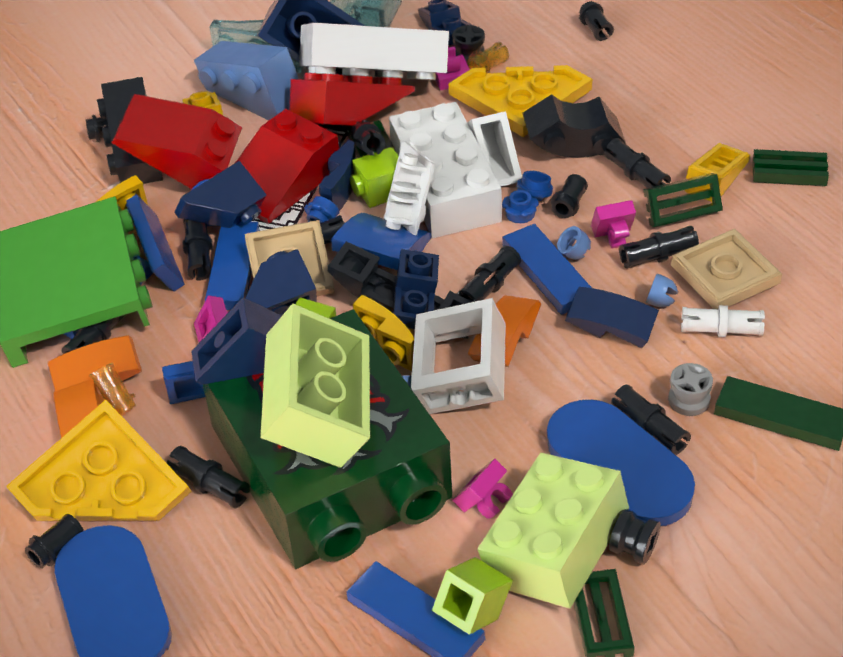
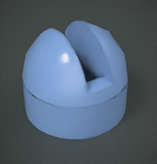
(568, 237)
(659, 288)

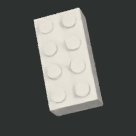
(373, 48)
(464, 183)

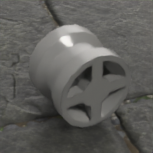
(690, 389)

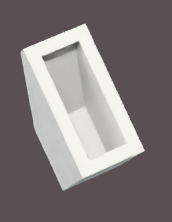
(497, 146)

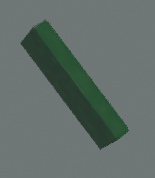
(781, 412)

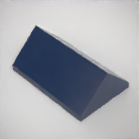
(285, 19)

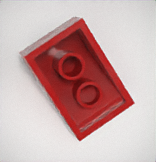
(177, 138)
(288, 160)

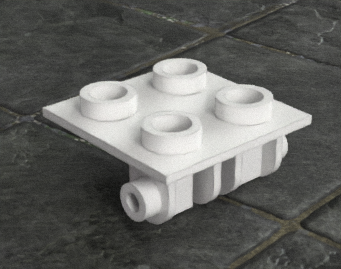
(409, 190)

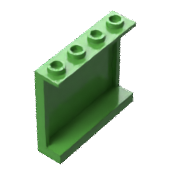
(68, 275)

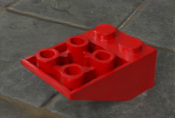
(343, 98)

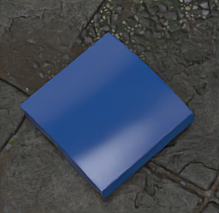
(373, 236)

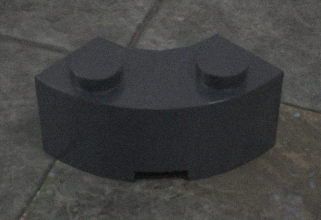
(572, 128)

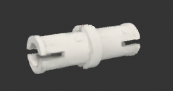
(722, 321)

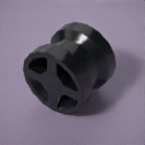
(468, 39)
(634, 536)

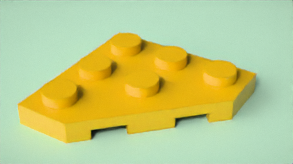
(518, 90)
(100, 475)

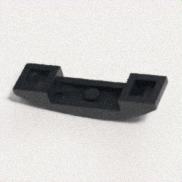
(360, 275)

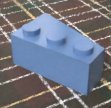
(249, 75)

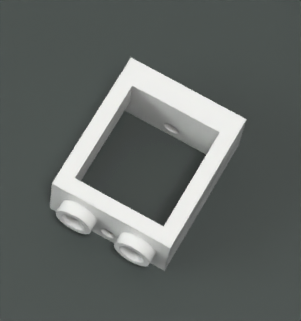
(480, 382)

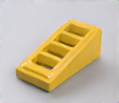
(720, 160)

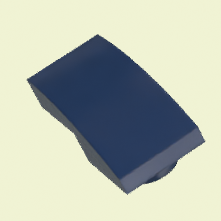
(442, 16)
(337, 184)
(415, 285)
(610, 312)

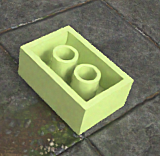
(316, 386)
(555, 528)

